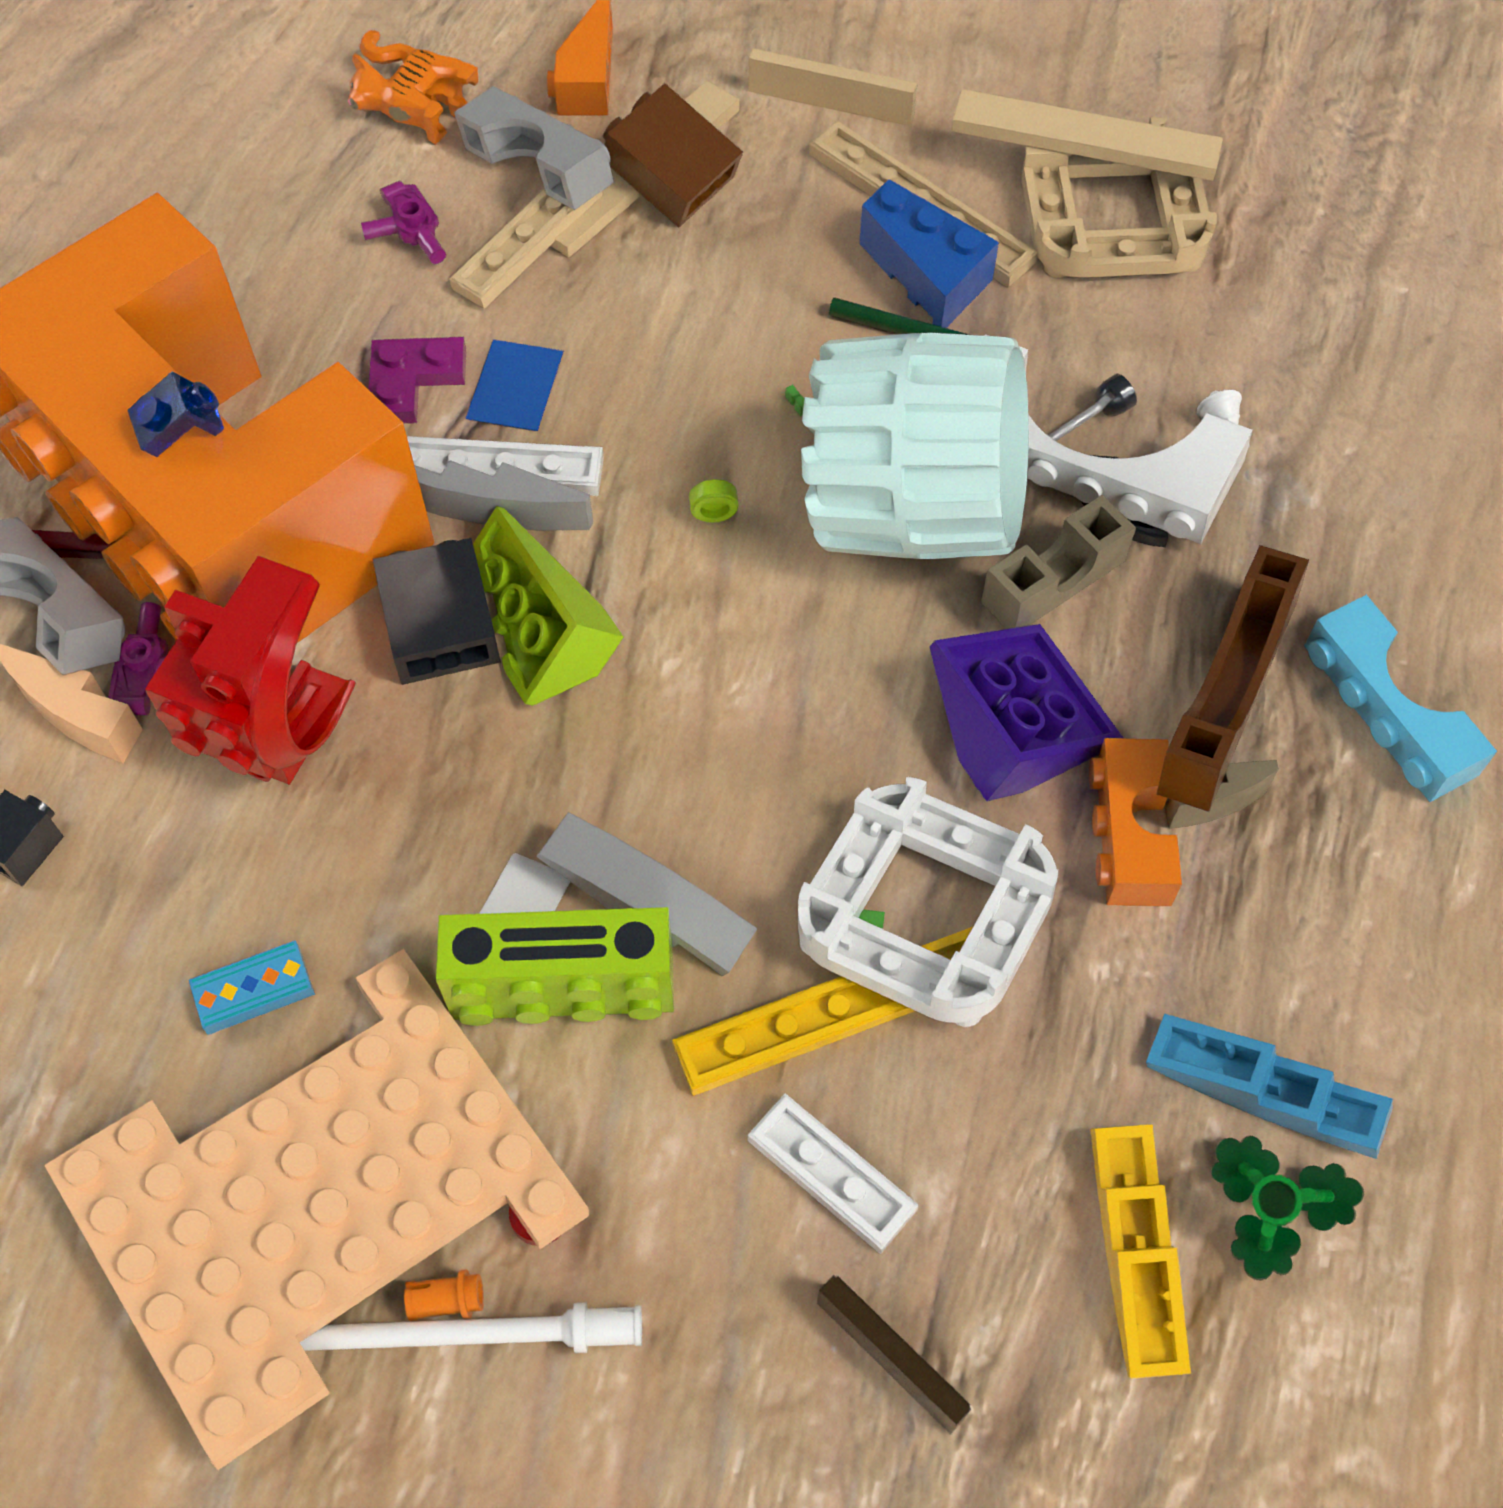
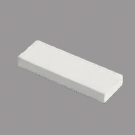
(833, 1173)

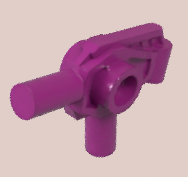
(411, 220)
(139, 660)

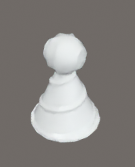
(1222, 404)

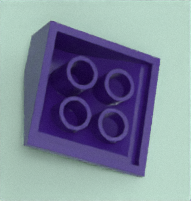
(1016, 709)

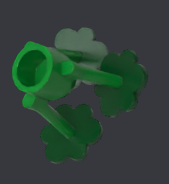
(1278, 1201)

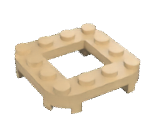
(1073, 252)

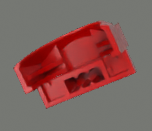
(229, 680)

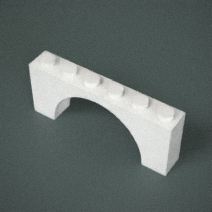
(1166, 489)

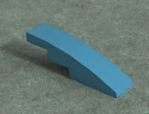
(1270, 1086)

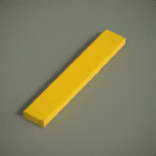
(789, 1027)

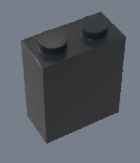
(436, 611)

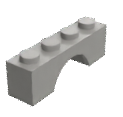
(505, 127)
(73, 620)

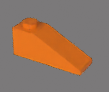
(584, 65)

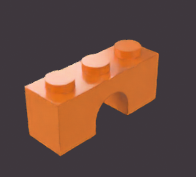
(1134, 863)

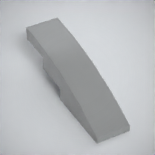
(529, 498)
(628, 878)

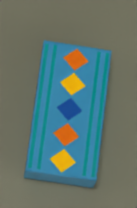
(251, 987)

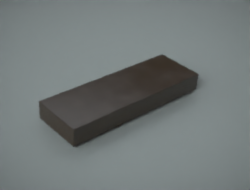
(893, 1354)

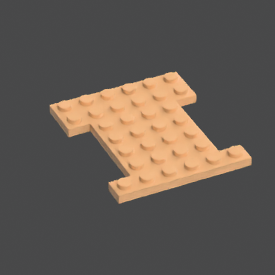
(305, 1205)

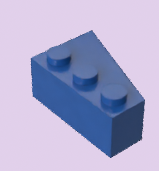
(927, 250)

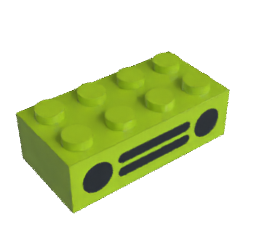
(556, 965)

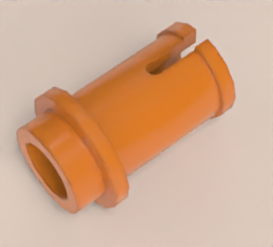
(444, 1296)

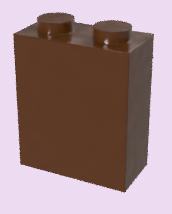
(671, 154)

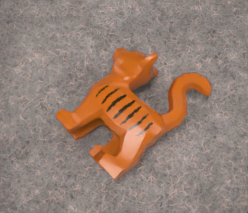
(415, 88)

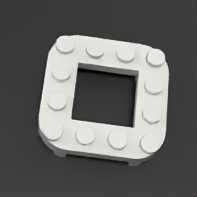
(894, 967)

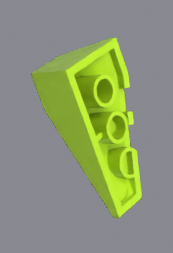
(547, 618)

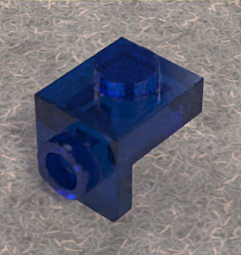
(173, 410)

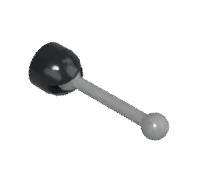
(1111, 397)

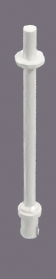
(576, 1328)

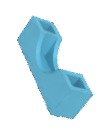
(1431, 746)

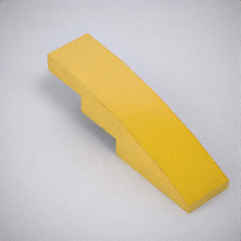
(1140, 1252)

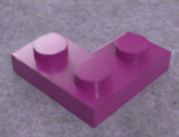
(405, 364)

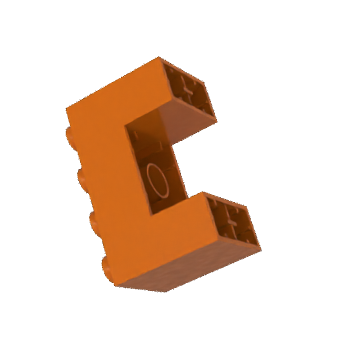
(305, 483)

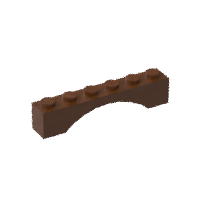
(1222, 707)

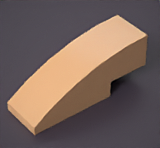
(74, 704)

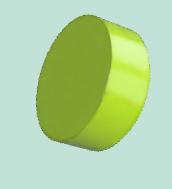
(713, 500)

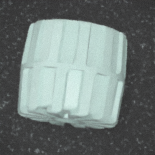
(917, 445)

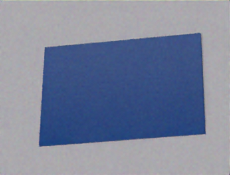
(514, 385)

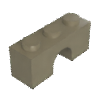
(1032, 585)

